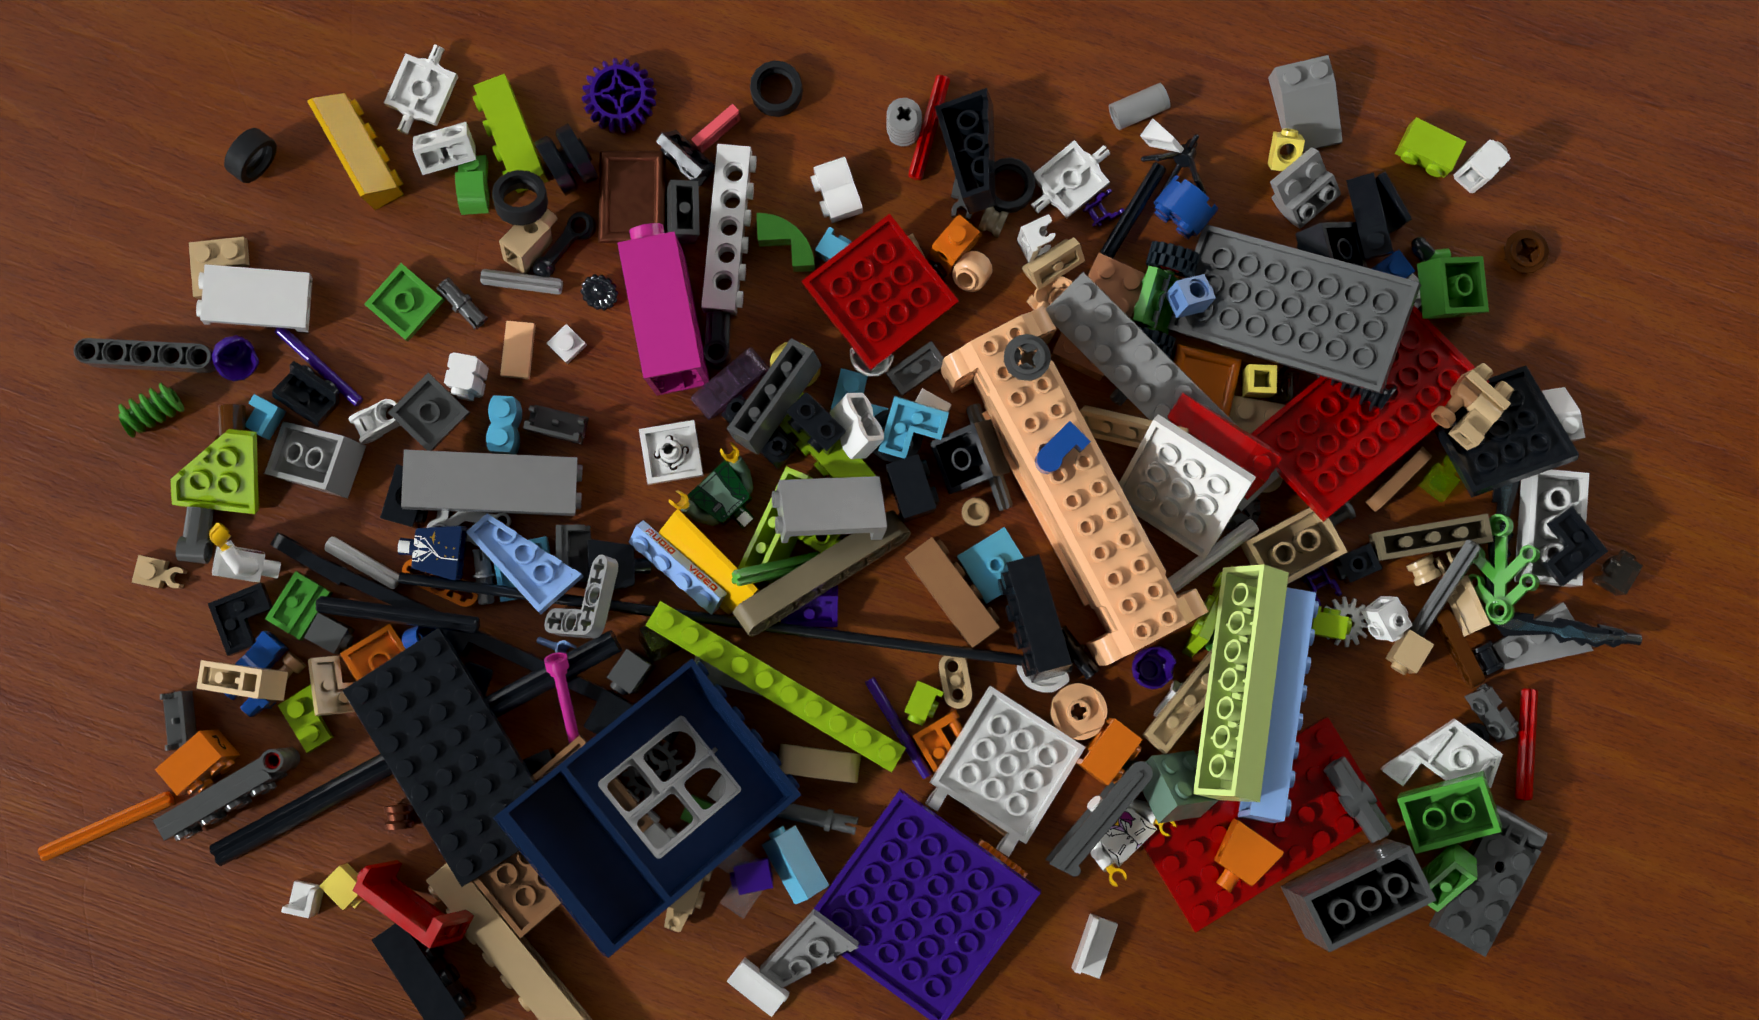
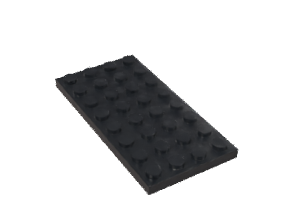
(444, 751)

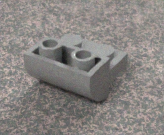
(1304, 188)

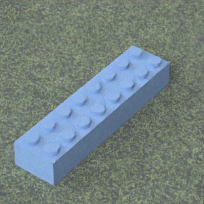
(1285, 713)

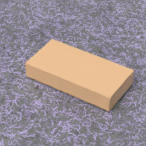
(518, 349)

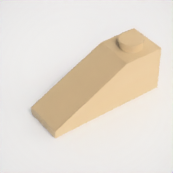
(242, 680)

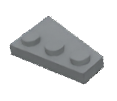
(1532, 649)

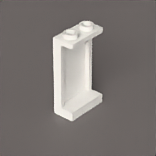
(255, 297)

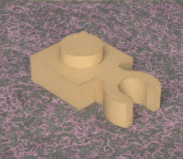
(155, 572)

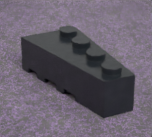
(969, 138)

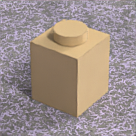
(1409, 653)

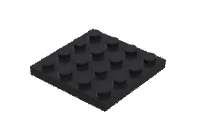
(1517, 445)

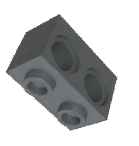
(630, 672)

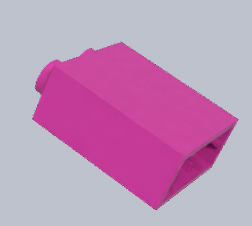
(663, 310)

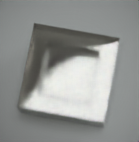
(1287, 387)

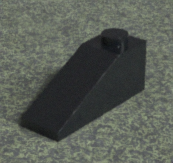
(1369, 216)

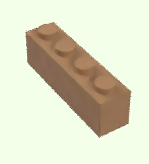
(952, 592)

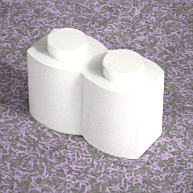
(837, 189)
(861, 427)

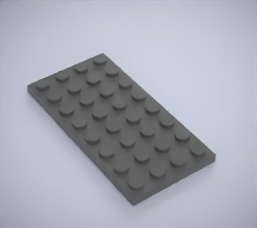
(1300, 308)

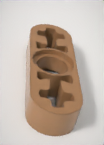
(1398, 478)

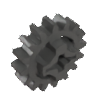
(670, 763)

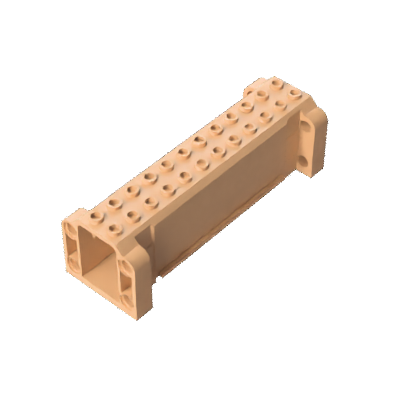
(1078, 503)

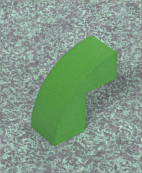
(777, 232)

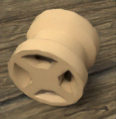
(1424, 570)

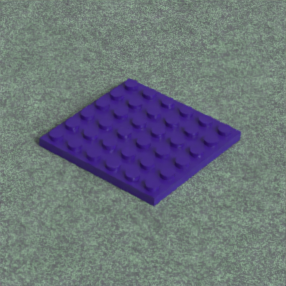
(925, 906)

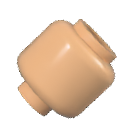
(972, 271)

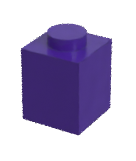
(752, 876)

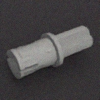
(483, 574)

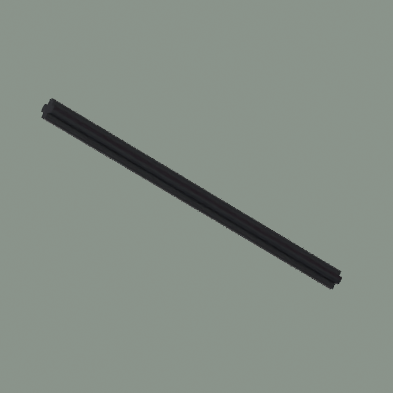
(376, 767)

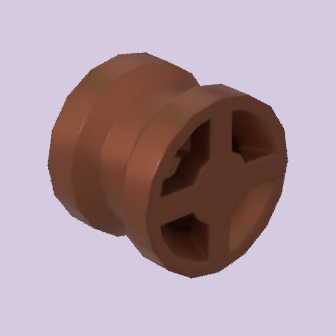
(398, 817)

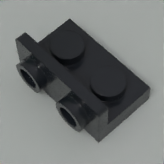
(685, 156)

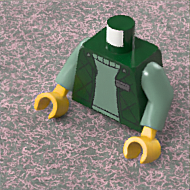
(721, 494)

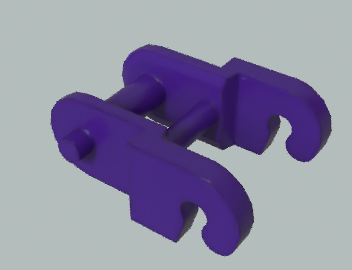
(1097, 221)
(1322, 571)

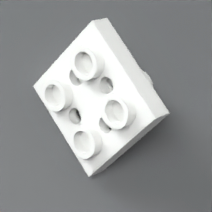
(654, 440)

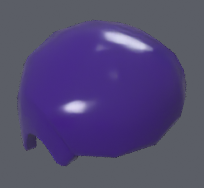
(235, 358)
(1153, 667)

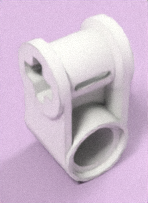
(372, 421)

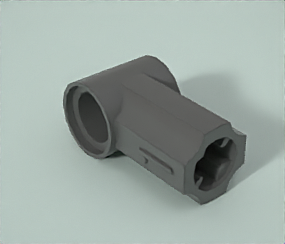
(196, 543)

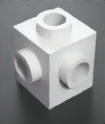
(1387, 618)

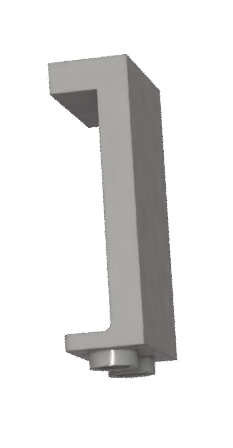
(829, 507)

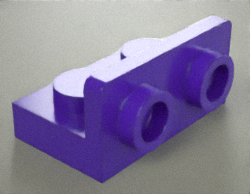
(818, 612)

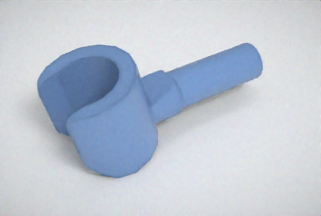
(561, 646)

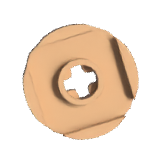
(1086, 697)

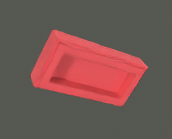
(716, 128)

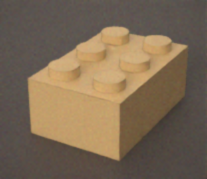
(1295, 544)

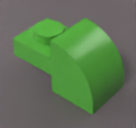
(472, 186)

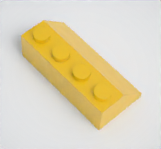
(357, 149)
(707, 557)

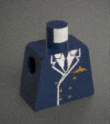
(437, 550)

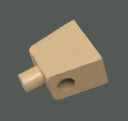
(527, 242)

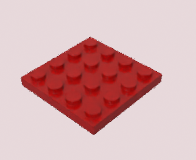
(879, 291)

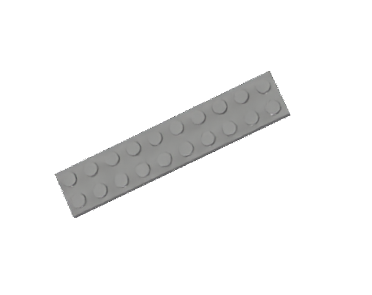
(1126, 354)

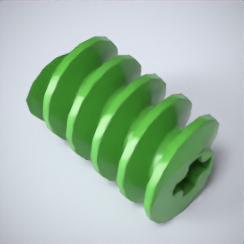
(149, 410)

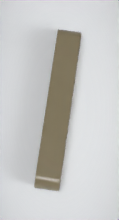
(817, 576)

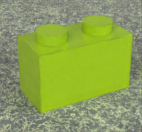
(1430, 148)

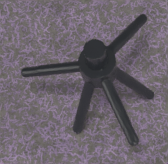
(1183, 159)

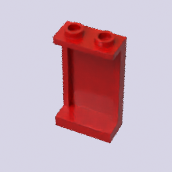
(408, 909)

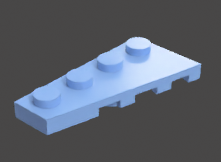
(527, 566)

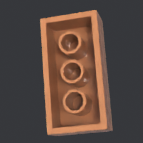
(1123, 287)

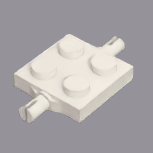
(421, 89)
(1070, 179)

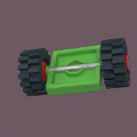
(1153, 307)

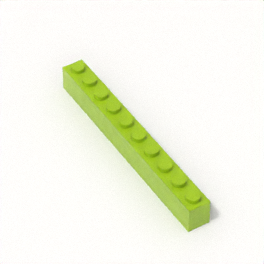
(775, 686)

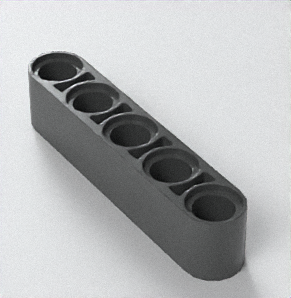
(134, 351)

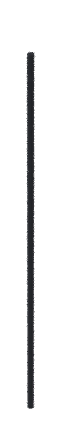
(731, 621)

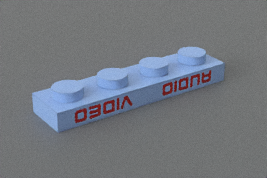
(677, 567)

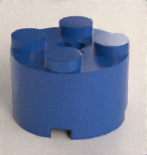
(1185, 207)

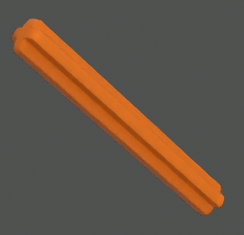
(106, 826)

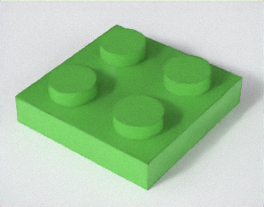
(404, 302)

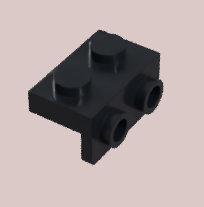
(307, 394)
(816, 423)

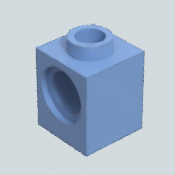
(1190, 296)

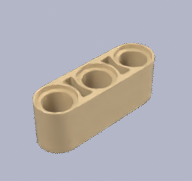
(819, 763)

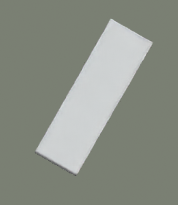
(1159, 138)

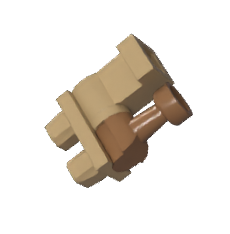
(1482, 404)

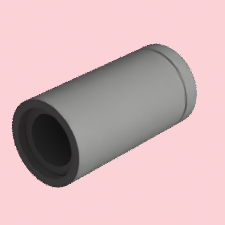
(1139, 106)

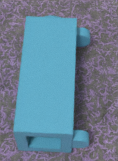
(794, 864)

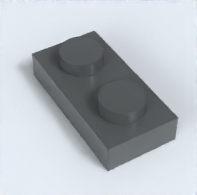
(916, 368)

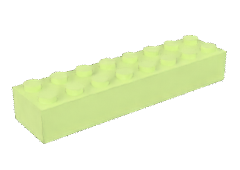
(1241, 683)

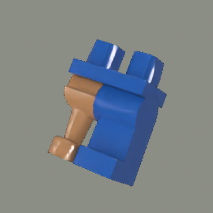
(265, 654)

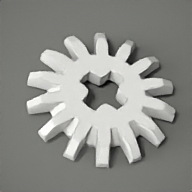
(1356, 617)

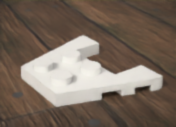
(1449, 753)

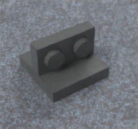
(429, 412)

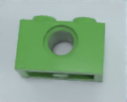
(1450, 874)

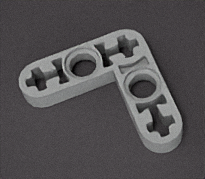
(593, 614)

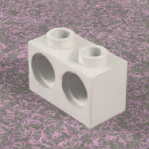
(444, 148)

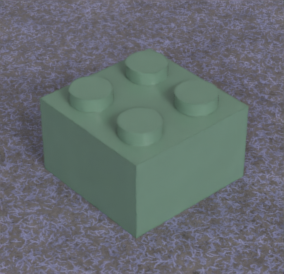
(1172, 788)

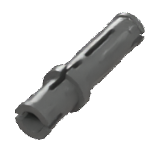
(820, 818)

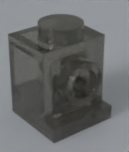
(1618, 573)

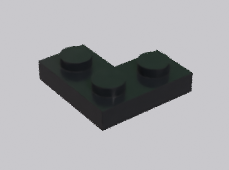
(1579, 549)
(232, 616)

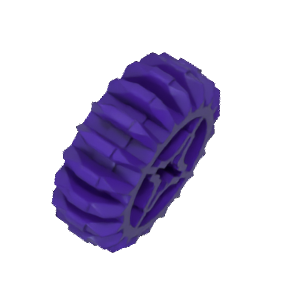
(608, 96)

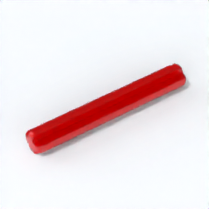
(928, 128)
(1526, 744)

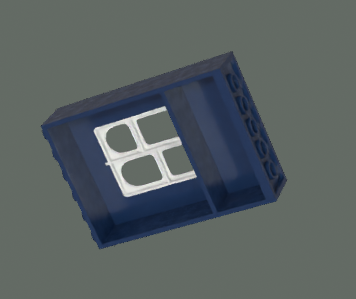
(593, 848)

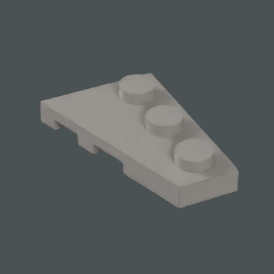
(808, 946)

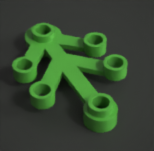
(1503, 574)

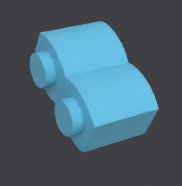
(505, 418)

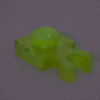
(1440, 480)

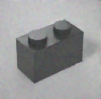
(683, 210)

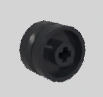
(567, 159)

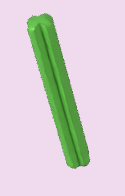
(769, 570)

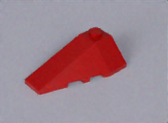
(1226, 439)

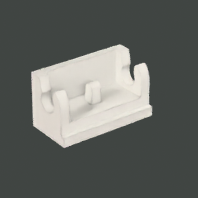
(1032, 237)

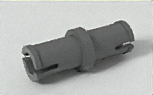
(462, 303)

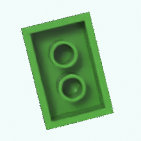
(1449, 812)

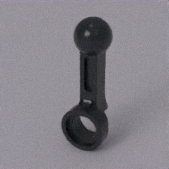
(545, 265)

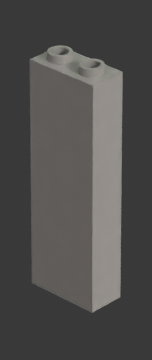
(490, 483)

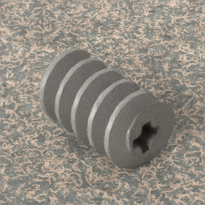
(903, 121)

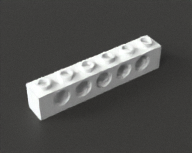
(728, 159)

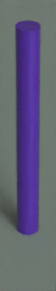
(319, 365)
(898, 728)

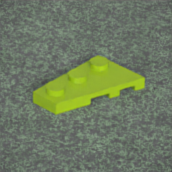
(1205, 625)

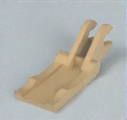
(1465, 603)

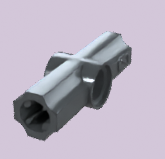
(1357, 799)

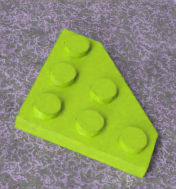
(221, 476)

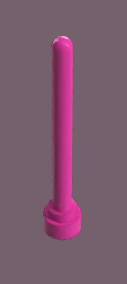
(557, 666)

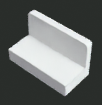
(1094, 946)
(757, 987)

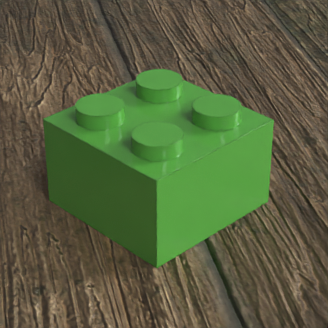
(1452, 287)

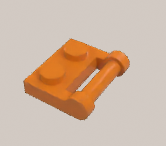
(934, 742)

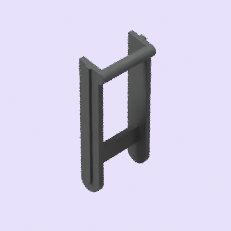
(1094, 825)

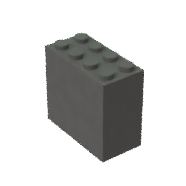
(1358, 893)

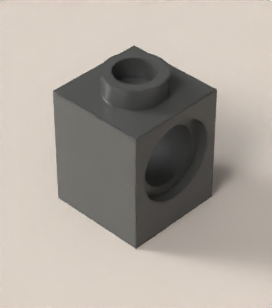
(330, 633)

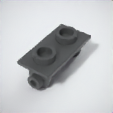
(1498, 722)

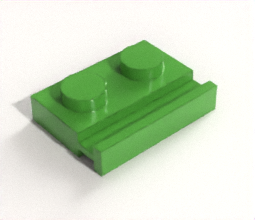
(297, 605)

